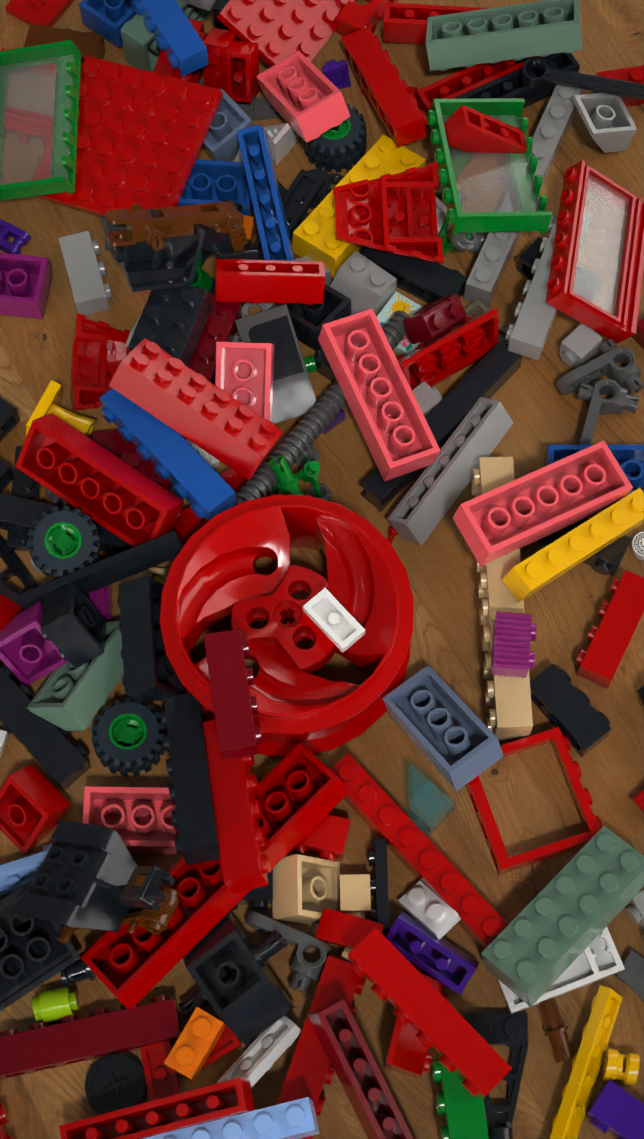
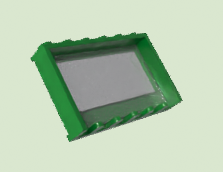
(39, 119)
(488, 188)

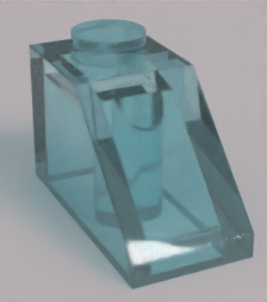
(426, 802)

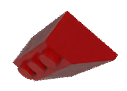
(406, 1052)

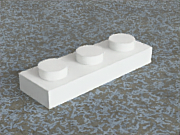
(263, 1052)

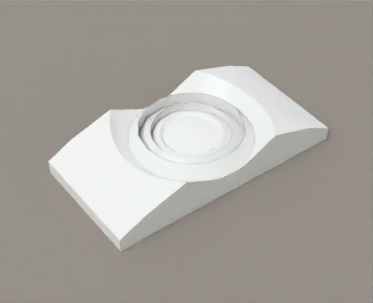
(593, 964)

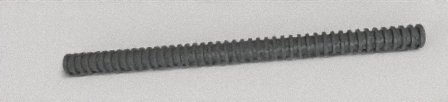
(310, 426)

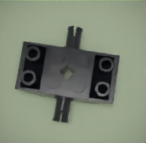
(255, 996)

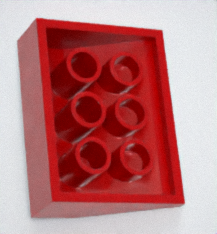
(452, 350)

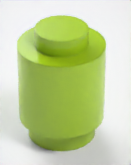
(55, 1004)

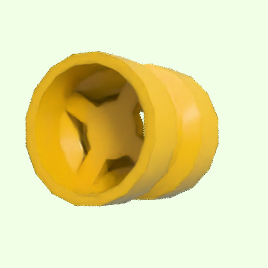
(621, 1067)

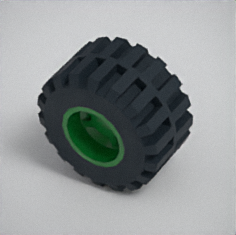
(340, 145)
(63, 541)
(128, 737)

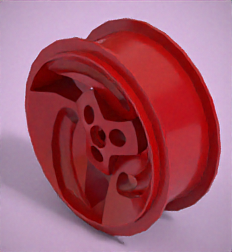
(364, 575)

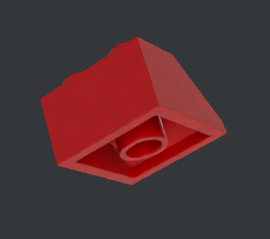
(30, 808)

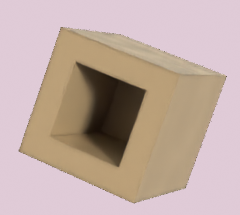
(355, 895)

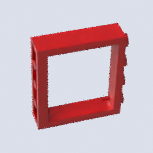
(582, 797)

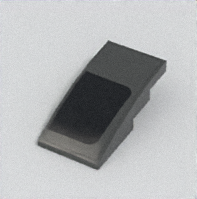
(291, 382)

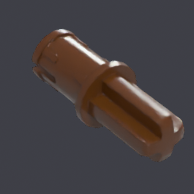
(556, 1030)

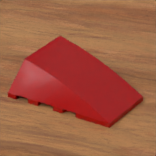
(392, 213)
(94, 360)

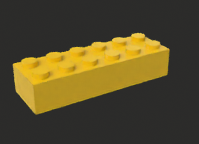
(317, 233)

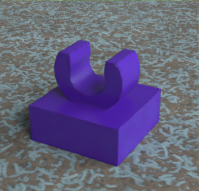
(337, 73)

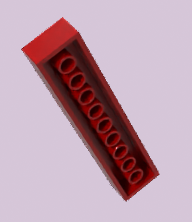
(292, 804)

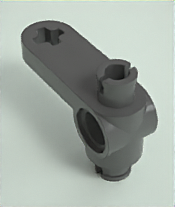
(605, 365)
(619, 401)
(303, 971)

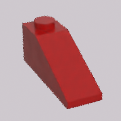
(480, 133)

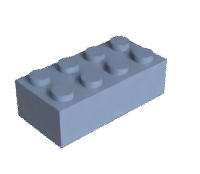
(443, 727)

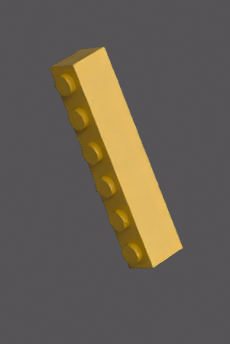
(576, 546)

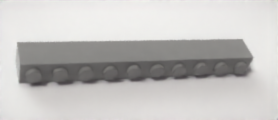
(500, 245)

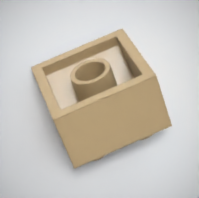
(305, 888)

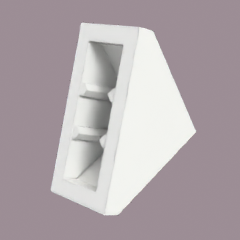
(281, 140)

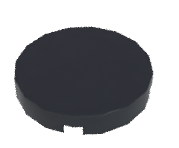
(115, 1083)

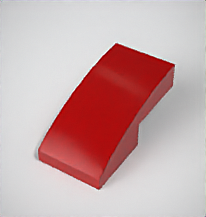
(344, 929)

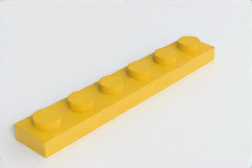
(586, 1064)

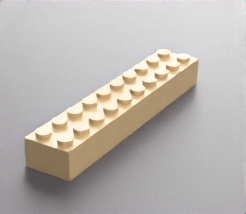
(505, 695)

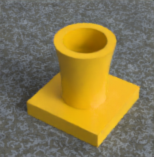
(51, 402)

